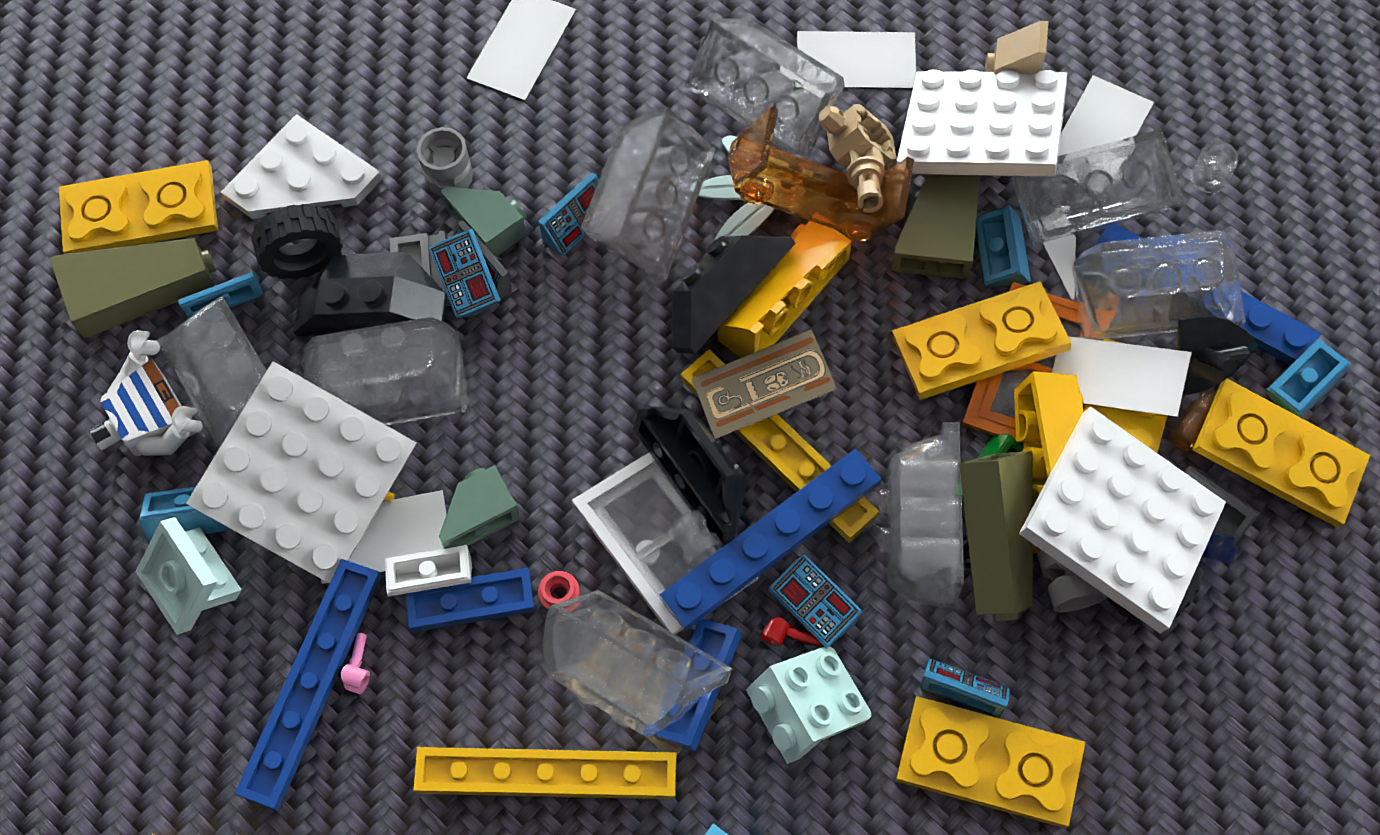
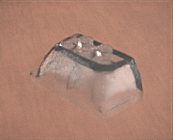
(751, 69)
(1100, 187)
(649, 190)
(1154, 282)
(214, 365)
(392, 369)
(925, 520)
(626, 663)

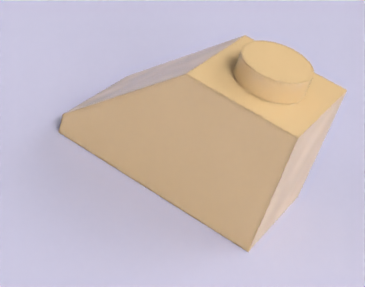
(1020, 50)

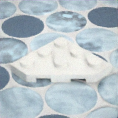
(300, 169)

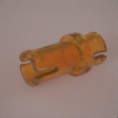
(1187, 431)

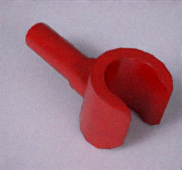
(778, 629)

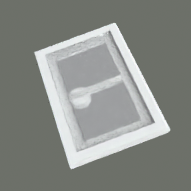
(631, 522)

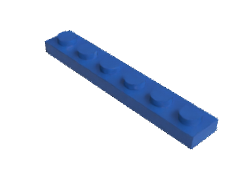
(1270, 328)
(770, 539)
(308, 685)

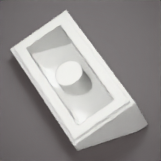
(428, 570)

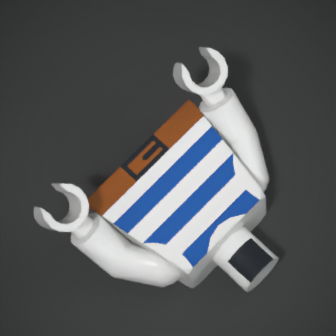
(144, 406)

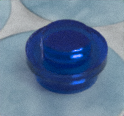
(1221, 548)

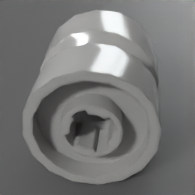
(444, 159)
(1067, 590)

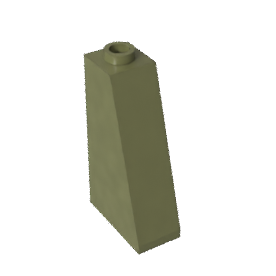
(940, 228)
(129, 281)
(996, 507)

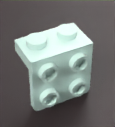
(807, 701)

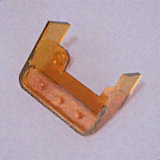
(810, 189)

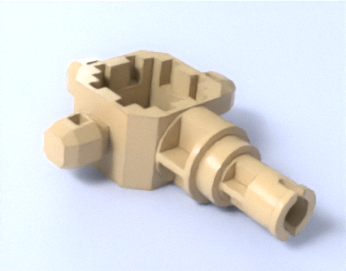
(863, 148)

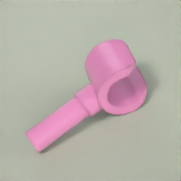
(352, 675)

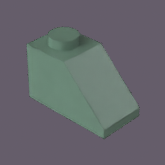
(488, 214)
(478, 509)

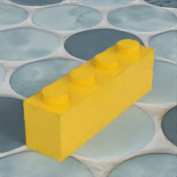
(786, 289)
(1044, 420)

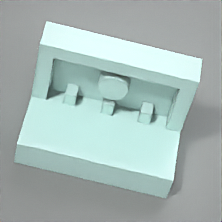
(184, 574)

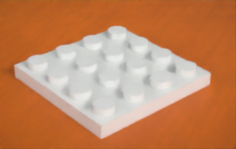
(985, 123)
(301, 472)
(1124, 519)

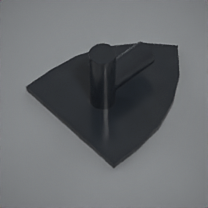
(1216, 348)

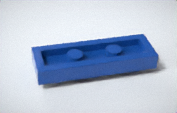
(482, 599)
(721, 643)

